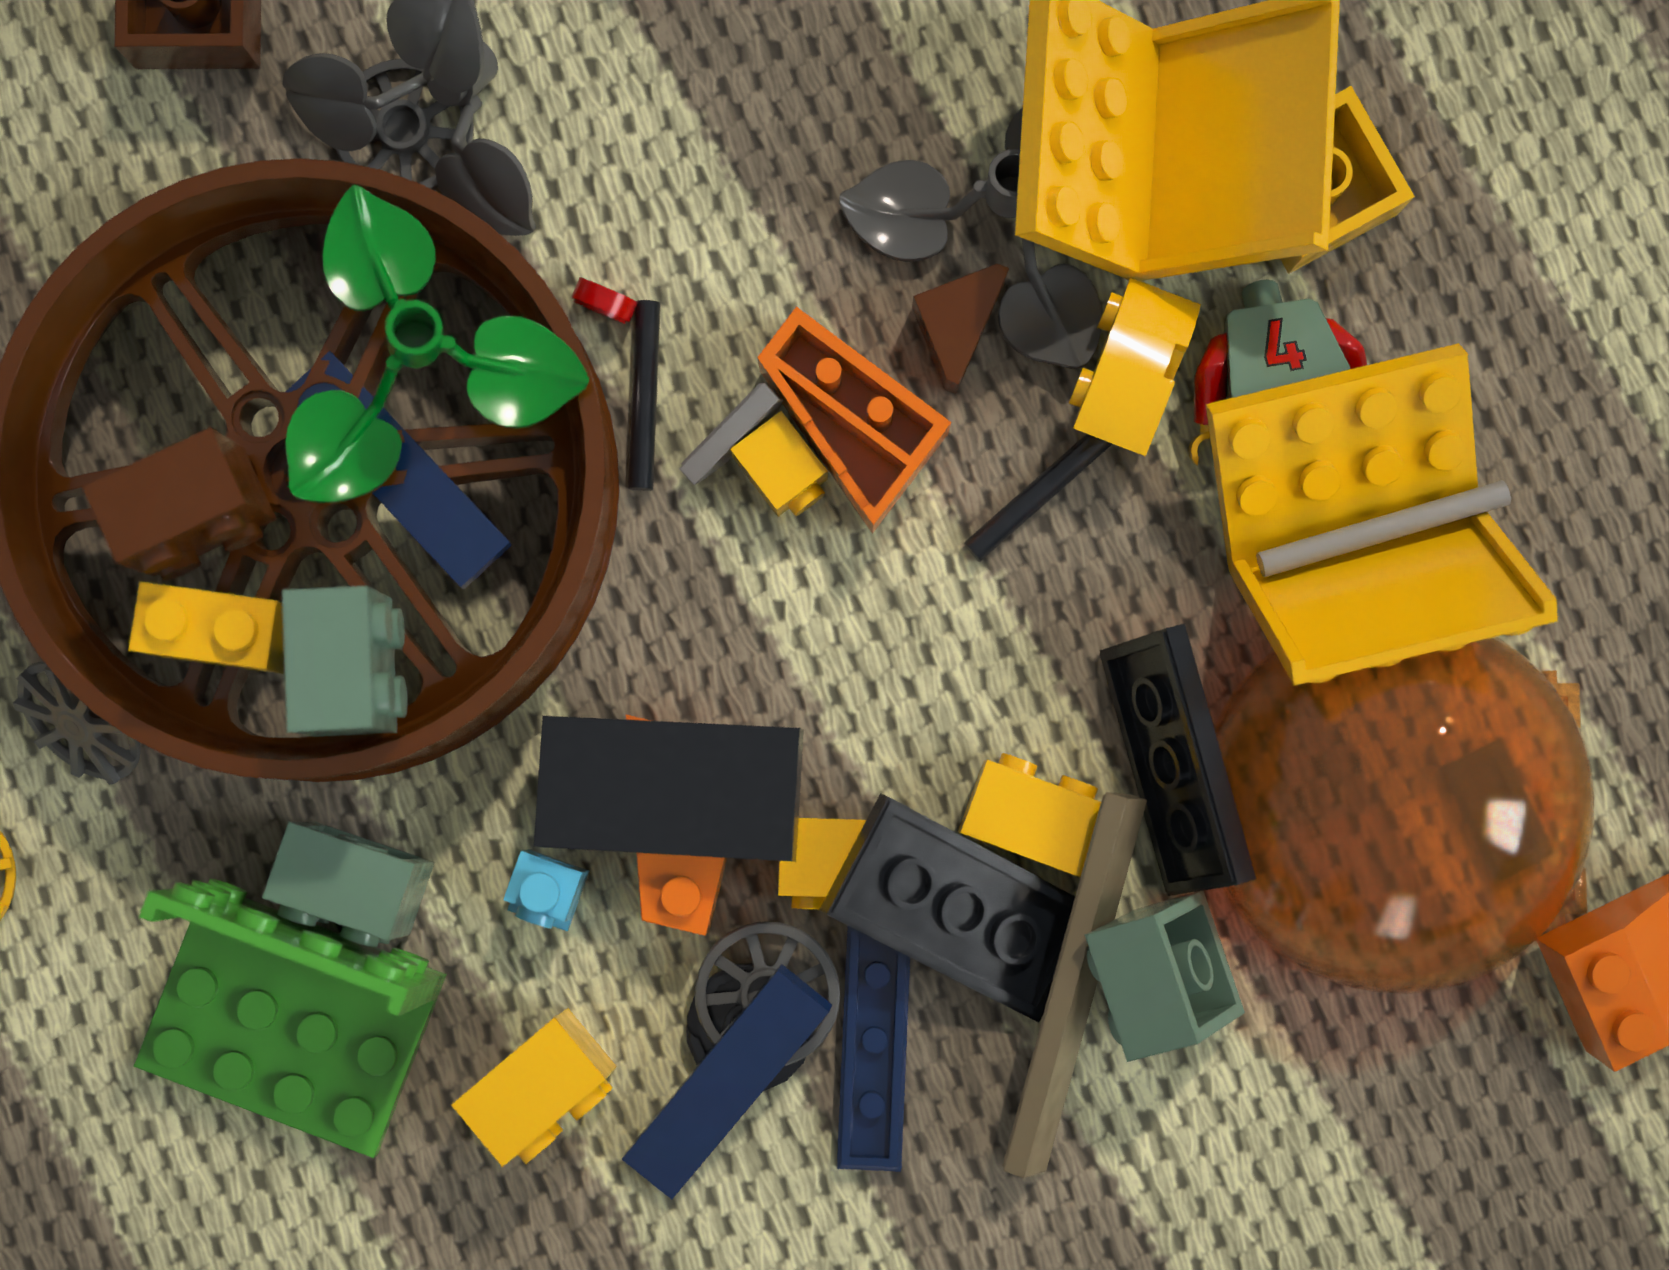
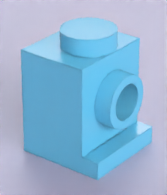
(545, 890)

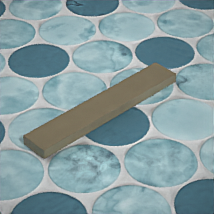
(1072, 986)

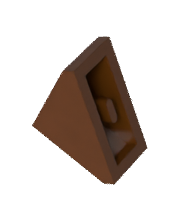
(955, 318)

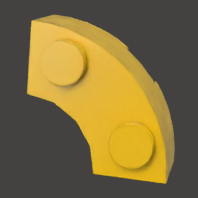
(1136, 365)

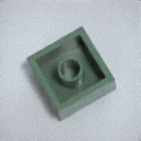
(342, 661)
(347, 881)
(1164, 976)

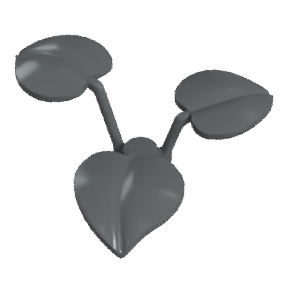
(456, 66)
(903, 217)

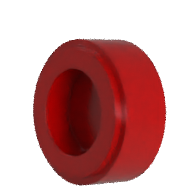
(603, 301)

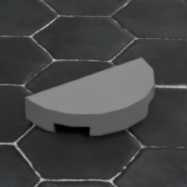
(745, 418)

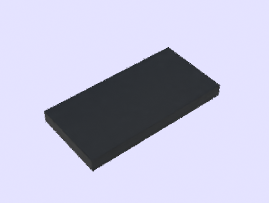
(1177, 762)
(669, 788)
(952, 906)

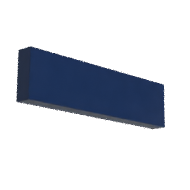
(428, 501)
(873, 1055)
(727, 1081)

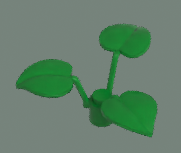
(375, 256)

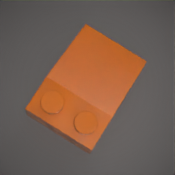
(1616, 974)

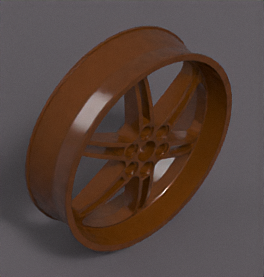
(165, 242)

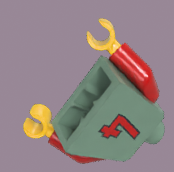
(1268, 348)

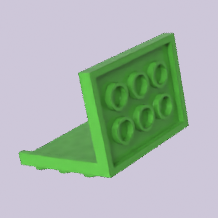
(286, 1016)

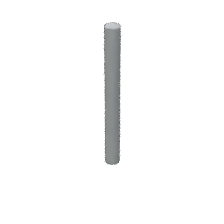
(1383, 528)

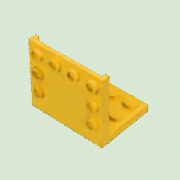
(1178, 137)
(1347, 453)

